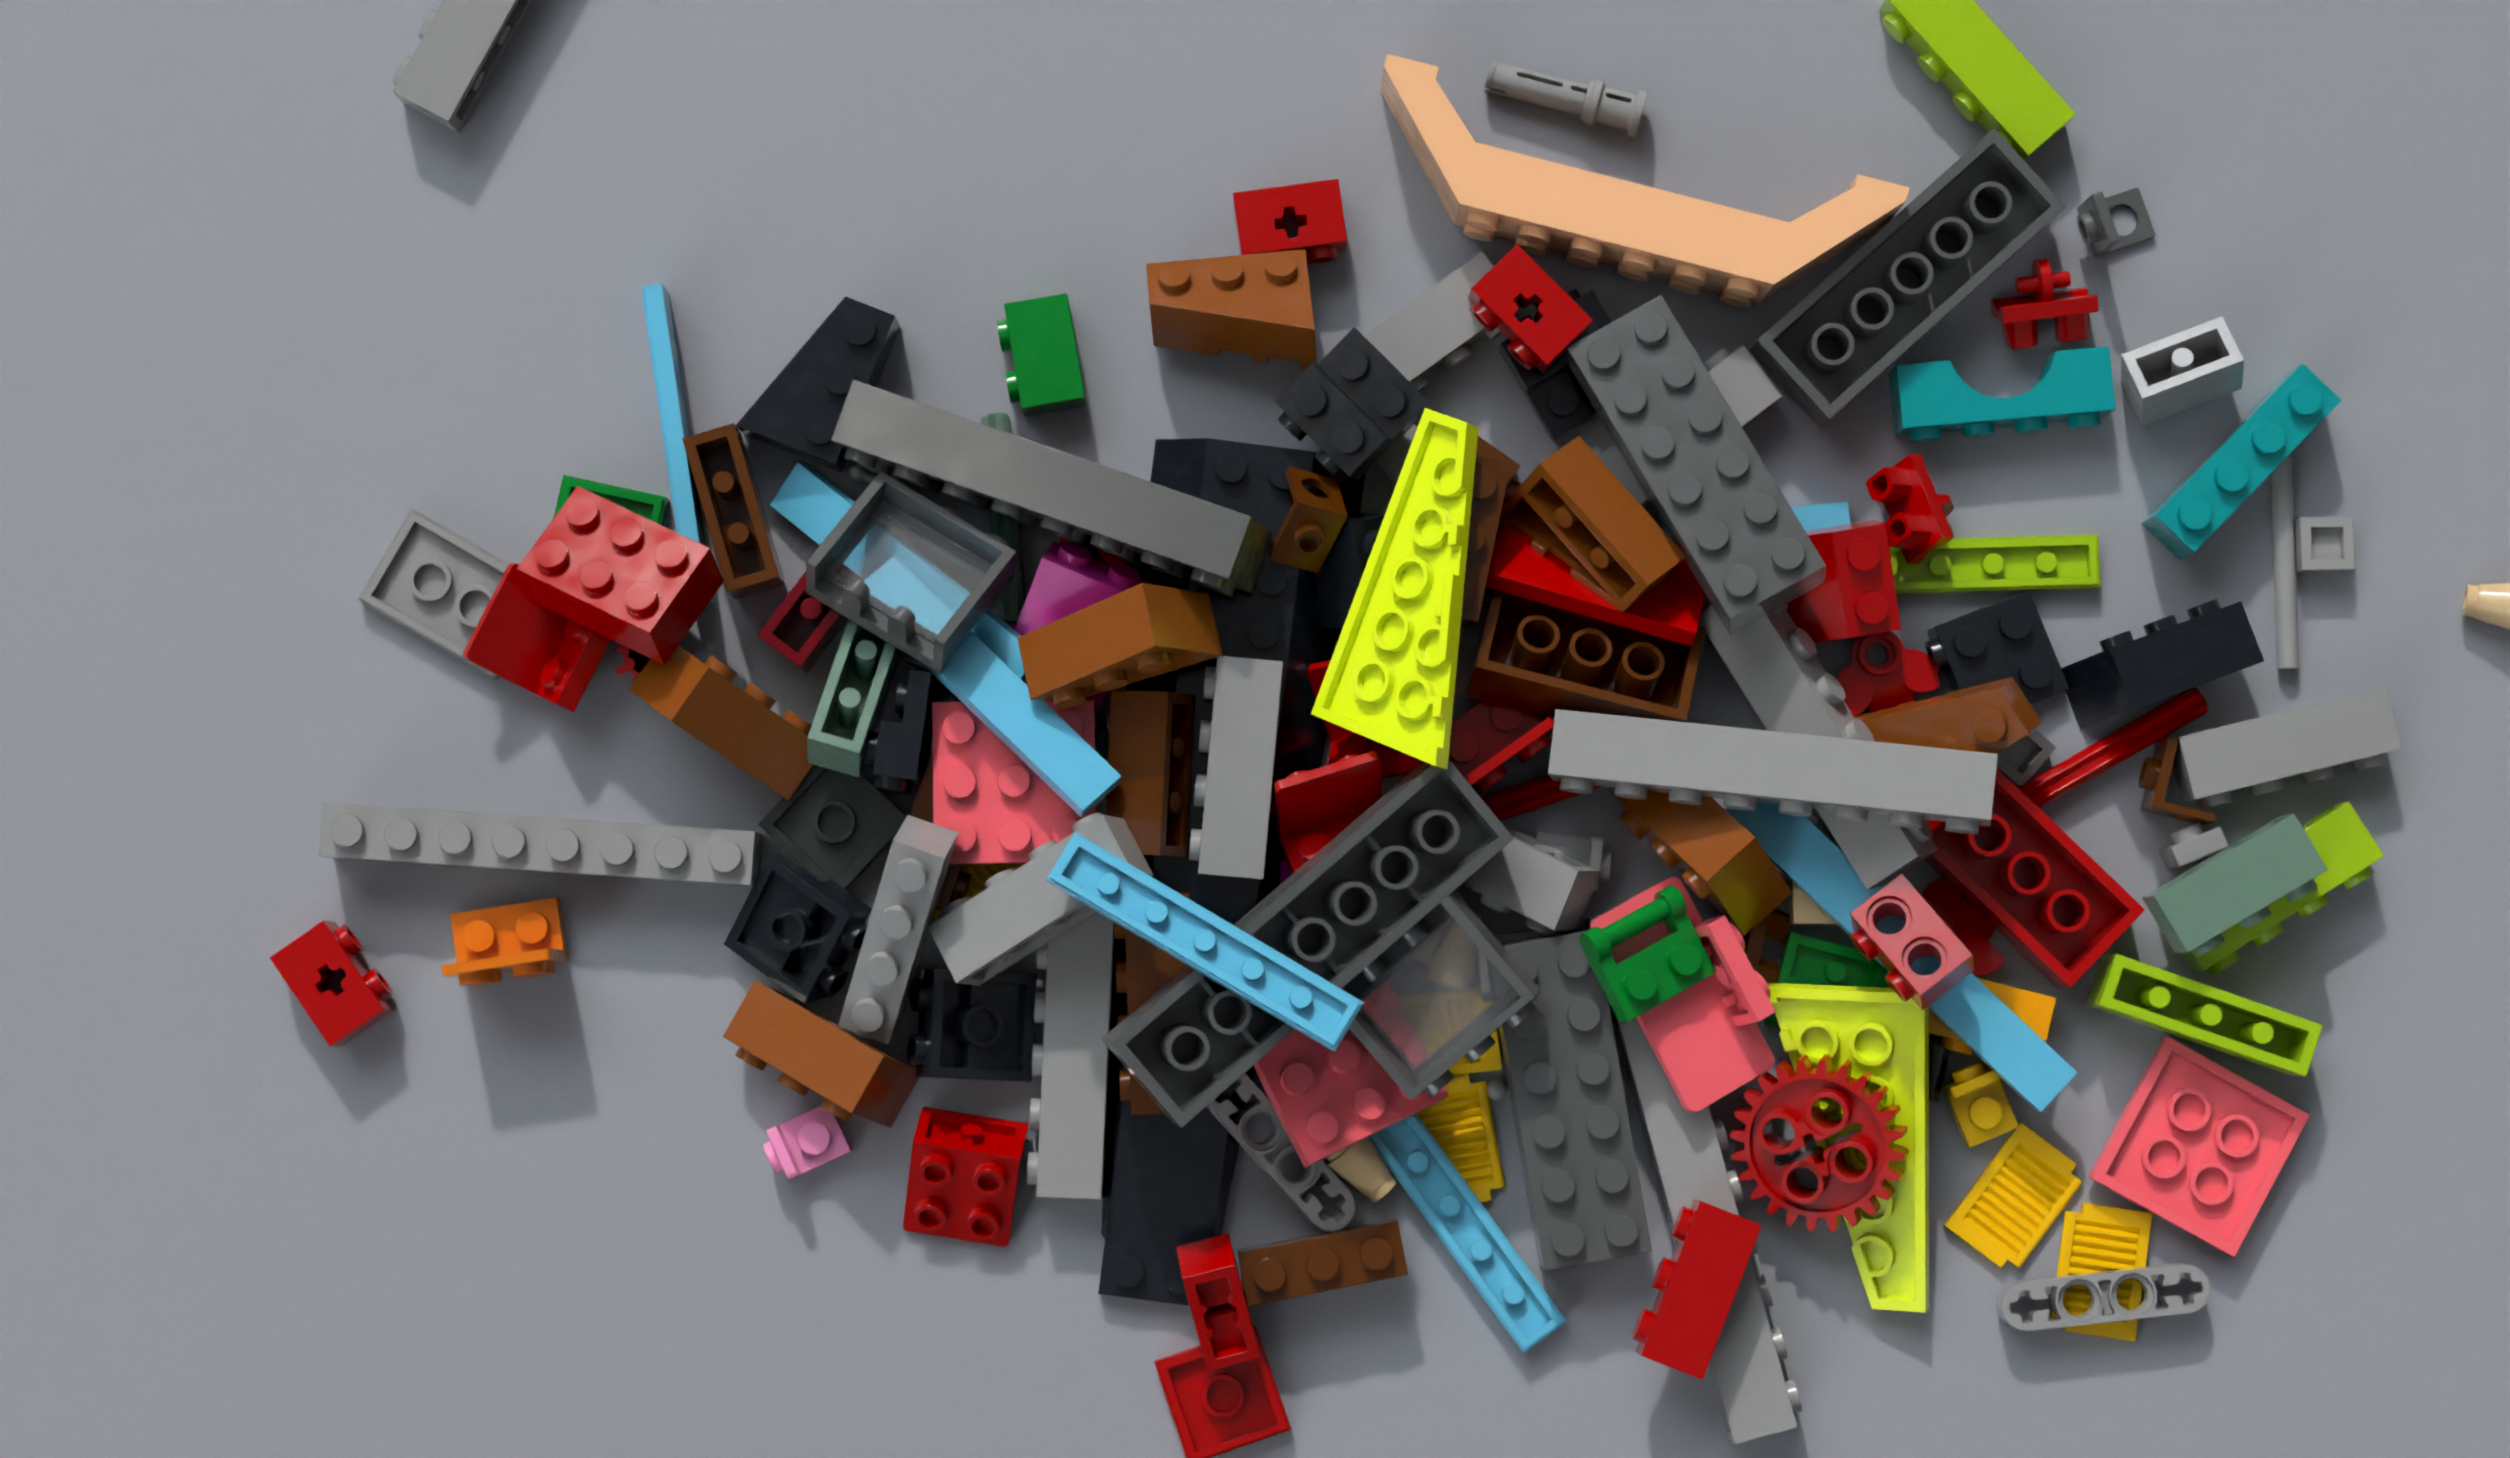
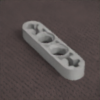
(1272, 1151)
(2104, 1303)

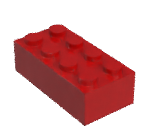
(2035, 886)

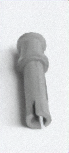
(1590, 101)

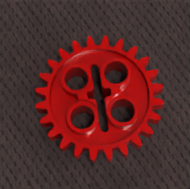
(1840, 1186)

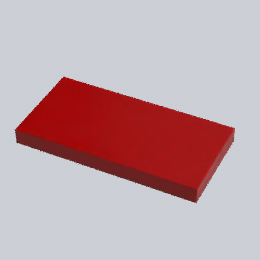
(1665, 612)

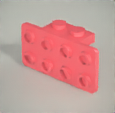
(1710, 1030)

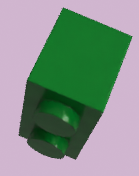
(1043, 355)

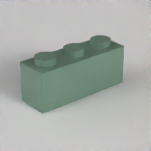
(852, 700)
(2236, 886)

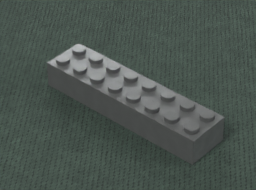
(1046, 484)
(1325, 916)

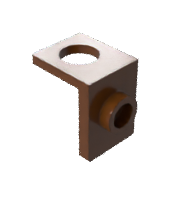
(1311, 522)
(2155, 779)

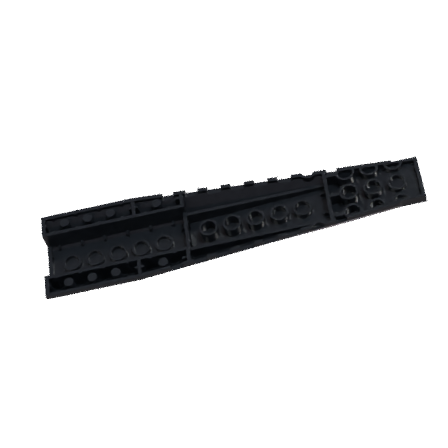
(1163, 1179)

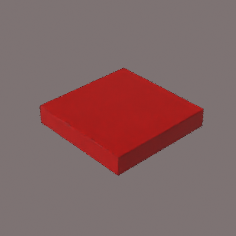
(1221, 1406)

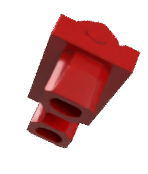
(2067, 307)
(1914, 509)

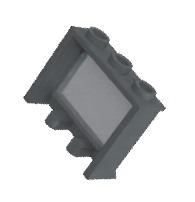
(909, 570)
(1438, 997)

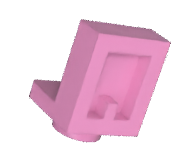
(806, 1142)

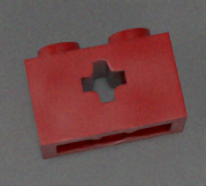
(1312, 205)
(1524, 282)
(306, 970)

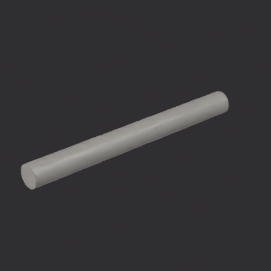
(2284, 566)

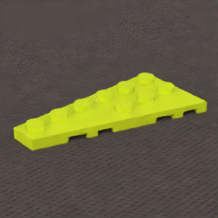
(1402, 633)
(1893, 1043)

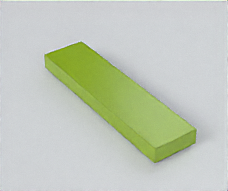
(2001, 565)

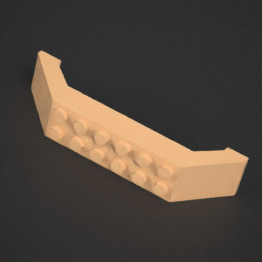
(1619, 220)

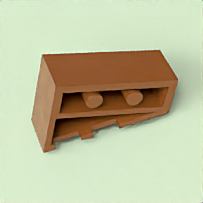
(1235, 305)
(1593, 525)
(1118, 643)
(728, 719)
(1967, 719)
(1712, 852)
(819, 1057)

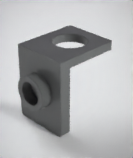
(2099, 229)

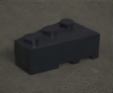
(810, 392)
(2162, 662)

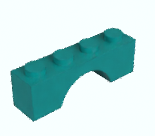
(1935, 400)
(2241, 462)

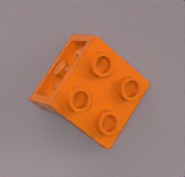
(506, 938)

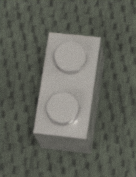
(2182, 371)
(1537, 883)

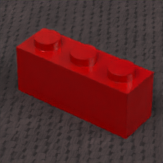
(1695, 1288)

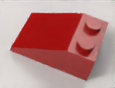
(1857, 585)

